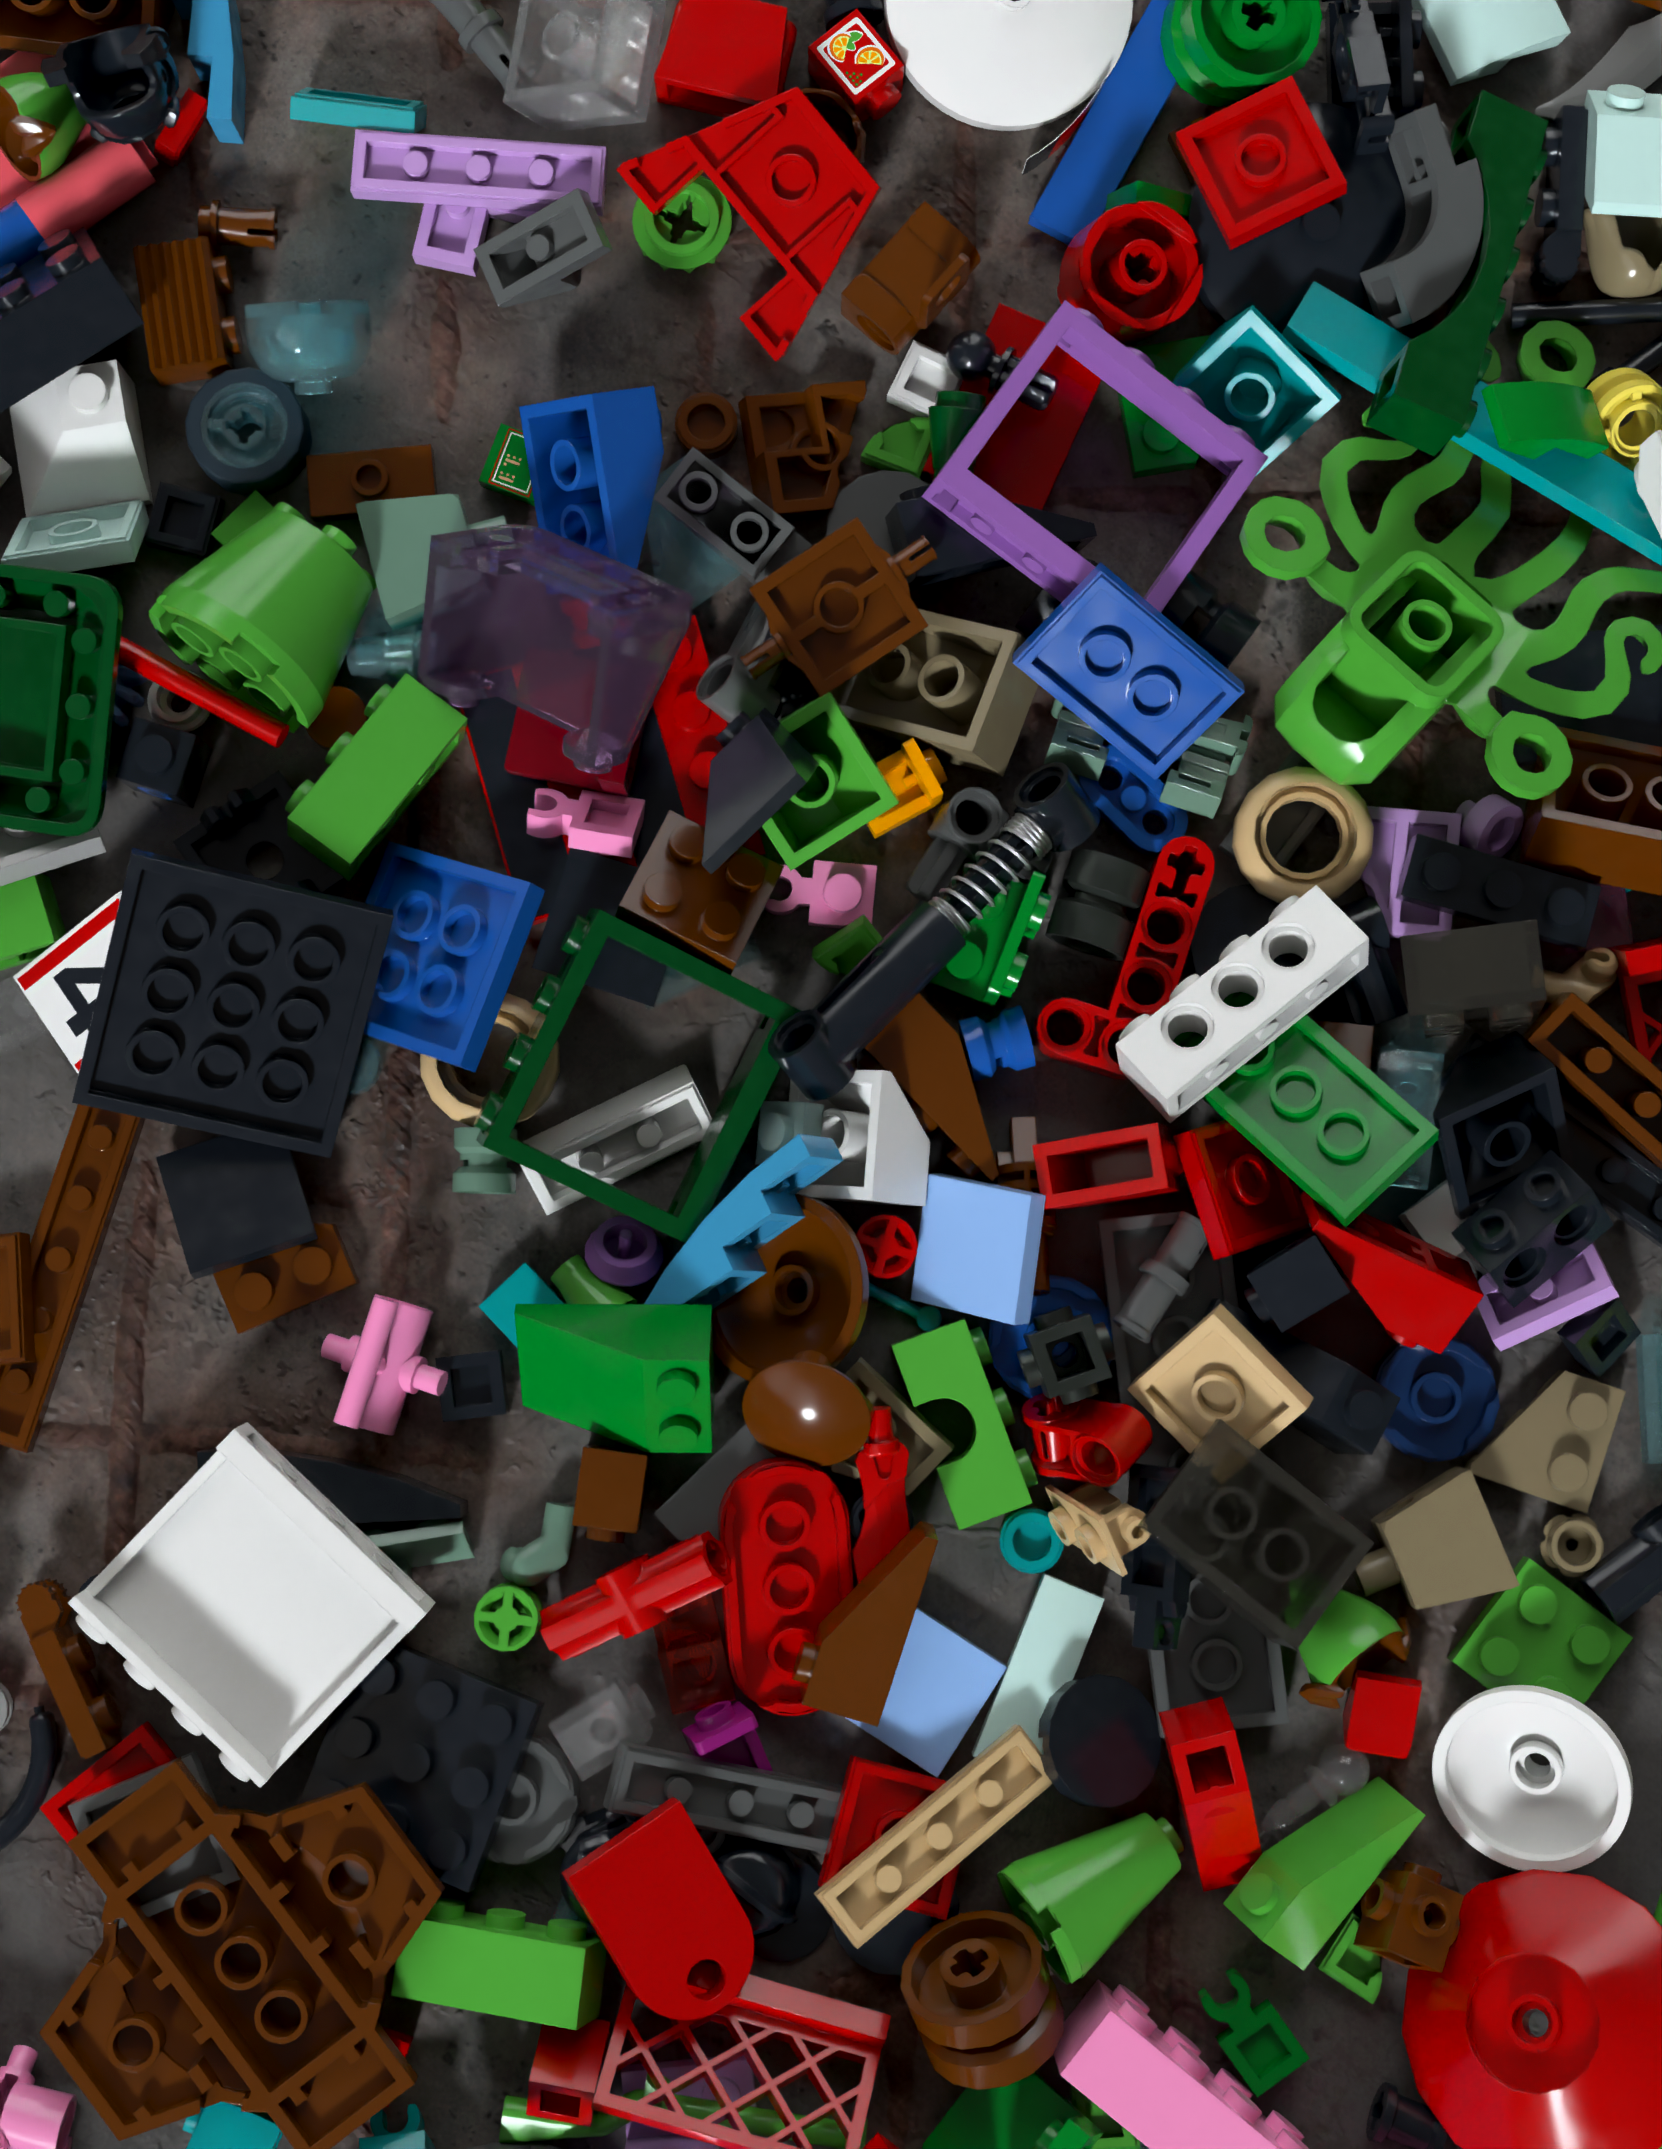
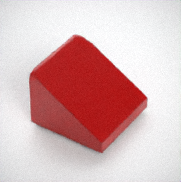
(1381, 1714)

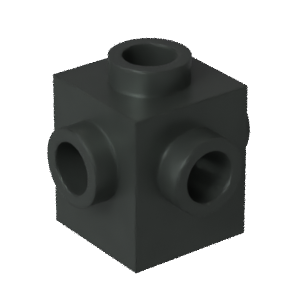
(1092, 1352)

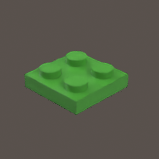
(1540, 1638)

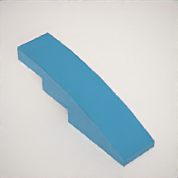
(218, 57)
(723, 1249)

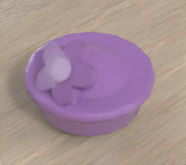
(624, 1252)

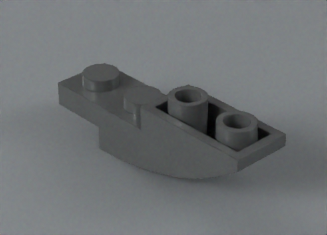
(729, 518)

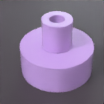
(1490, 825)

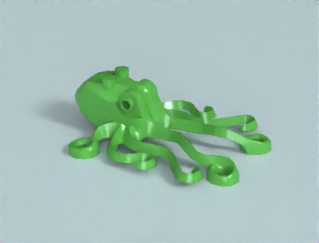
(1430, 630)

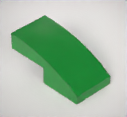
(1544, 416)

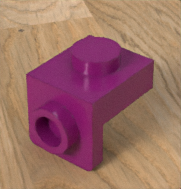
(727, 1735)

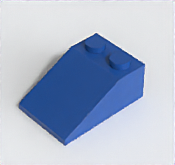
(596, 468)

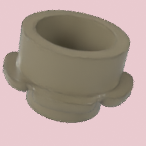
(1588, 1549)

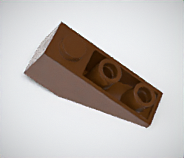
(936, 1080)

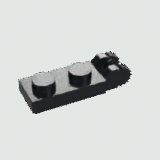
(1561, 204)

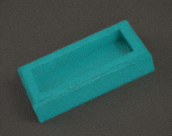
(358, 110)

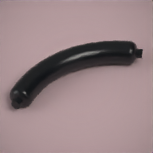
(38, 1779)

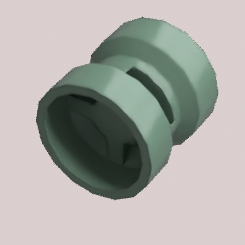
(482, 1168)

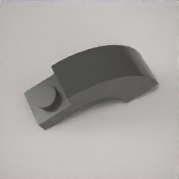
(1440, 223)

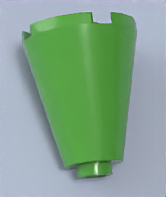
(1091, 1889)

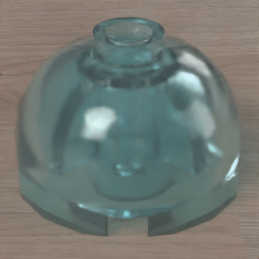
(309, 341)

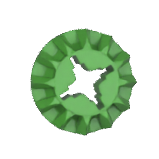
(694, 249)

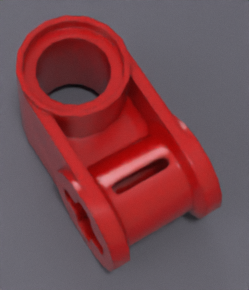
(1087, 1440)

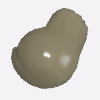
(1624, 254)

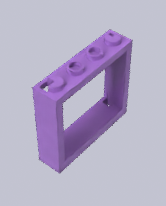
(1134, 376)

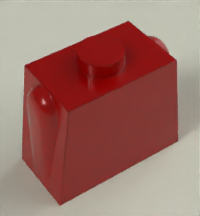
(725, 55)
(1108, 1166)

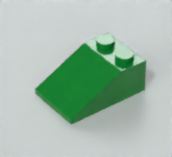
(622, 1371)

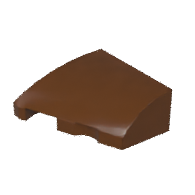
(799, 445)

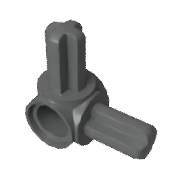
(953, 846)

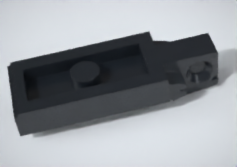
(1155, 1579)

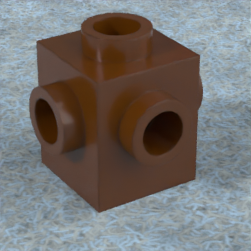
(1409, 1918)

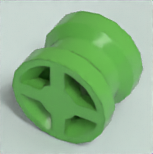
(495, 1627)

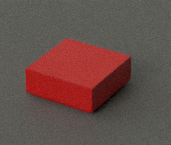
(175, 141)

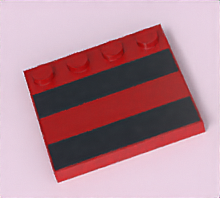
(668, 773)

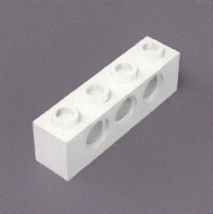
(1180, 1076)

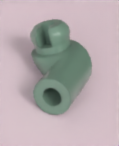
(544, 1555)

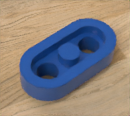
(1132, 801)

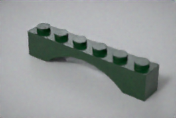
(1431, 381)

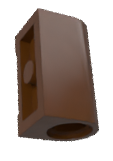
(909, 280)

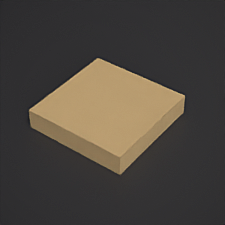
(1221, 1375)

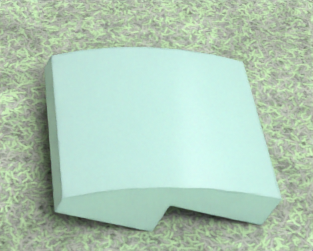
(1484, 35)

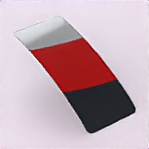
(1039, 157)

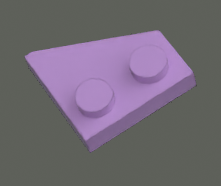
(1383, 872)
(1567, 1294)

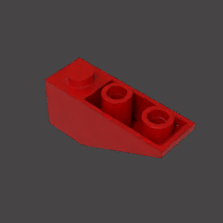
(1212, 1791)

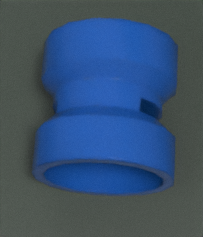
(997, 1043)

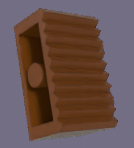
(186, 310)

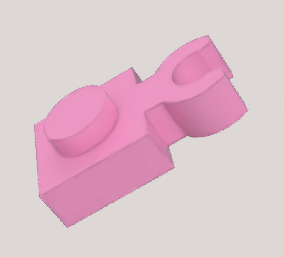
(594, 822)
(834, 894)

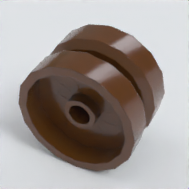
(983, 1999)

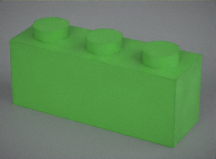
(374, 775)
(504, 1965)

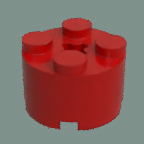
(1163, 277)

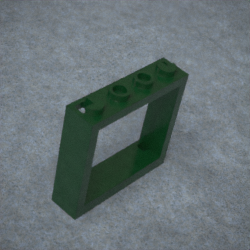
(731, 1120)

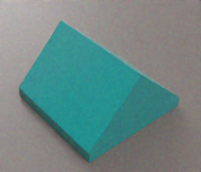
(1258, 383)

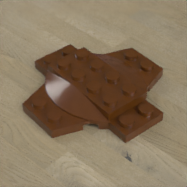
(260, 1984)

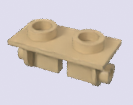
(1096, 1524)

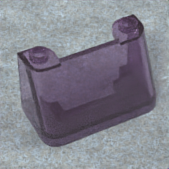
(551, 633)

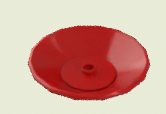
(1595, 1974)

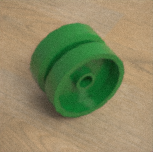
(1237, 46)

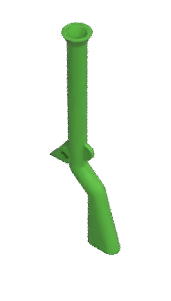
(764, 2122)

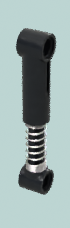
(822, 1044)

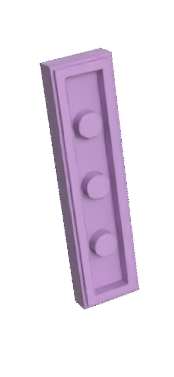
(474, 170)

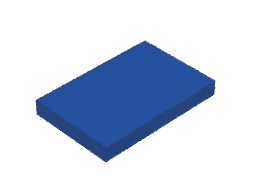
(1128, 671)

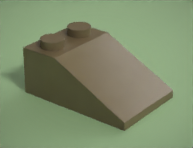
(947, 691)

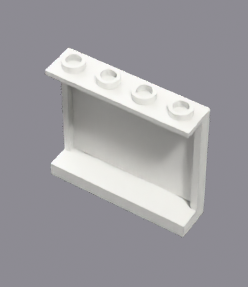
(251, 1605)

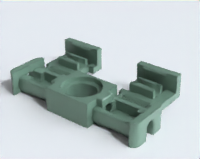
(1201, 771)

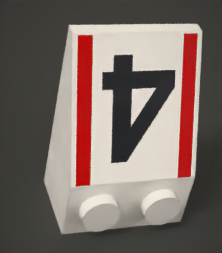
(67, 978)

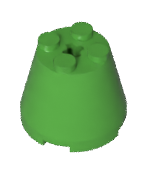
(270, 614)

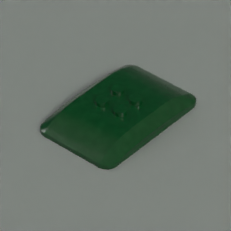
(56, 697)

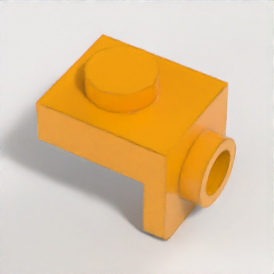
(915, 781)

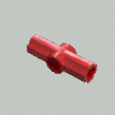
(636, 1595)

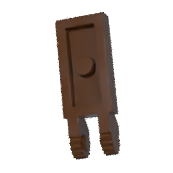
(68, 1666)

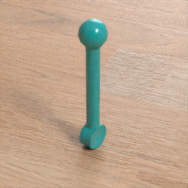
(926, 1317)

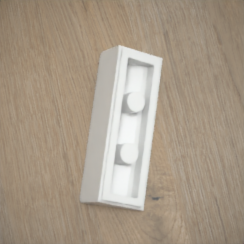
(622, 1134)

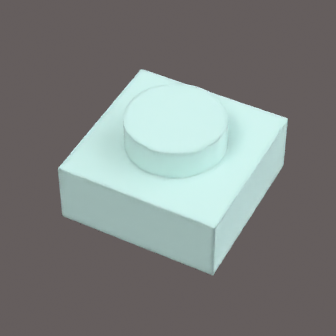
(782, 1122)

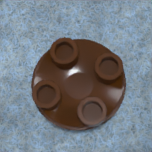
(807, 1410)

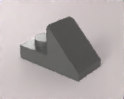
(543, 251)

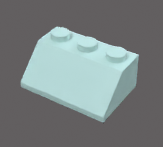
(1624, 152)

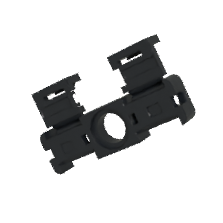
(1363, 74)

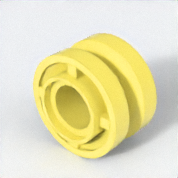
(1616, 396)

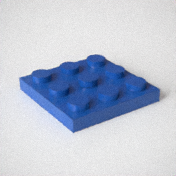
(446, 952)

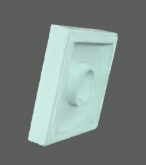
(79, 538)

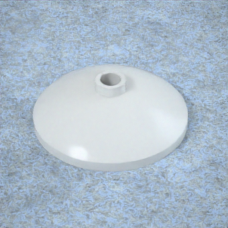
(1527, 1811)

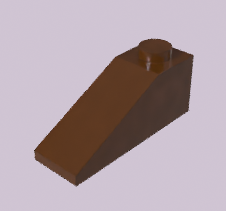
(863, 1637)

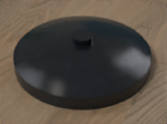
(1320, 246)

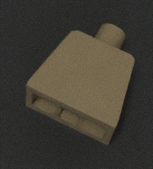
(1437, 1546)

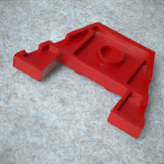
(789, 185)

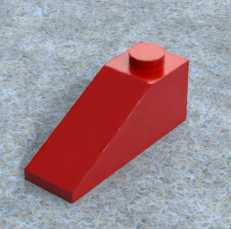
(1407, 1283)

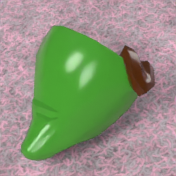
(37, 124)
(1347, 1639)

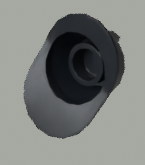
(776, 1896)

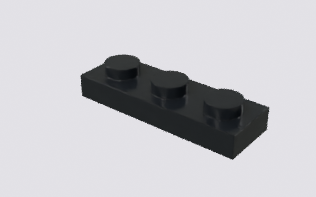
(1497, 891)

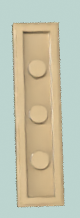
(935, 1836)

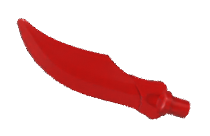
(882, 1476)

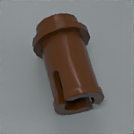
(238, 226)

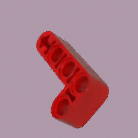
(1141, 956)

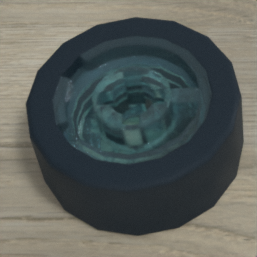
(271, 455)

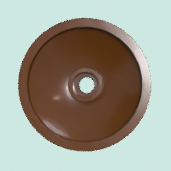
(771, 1320)

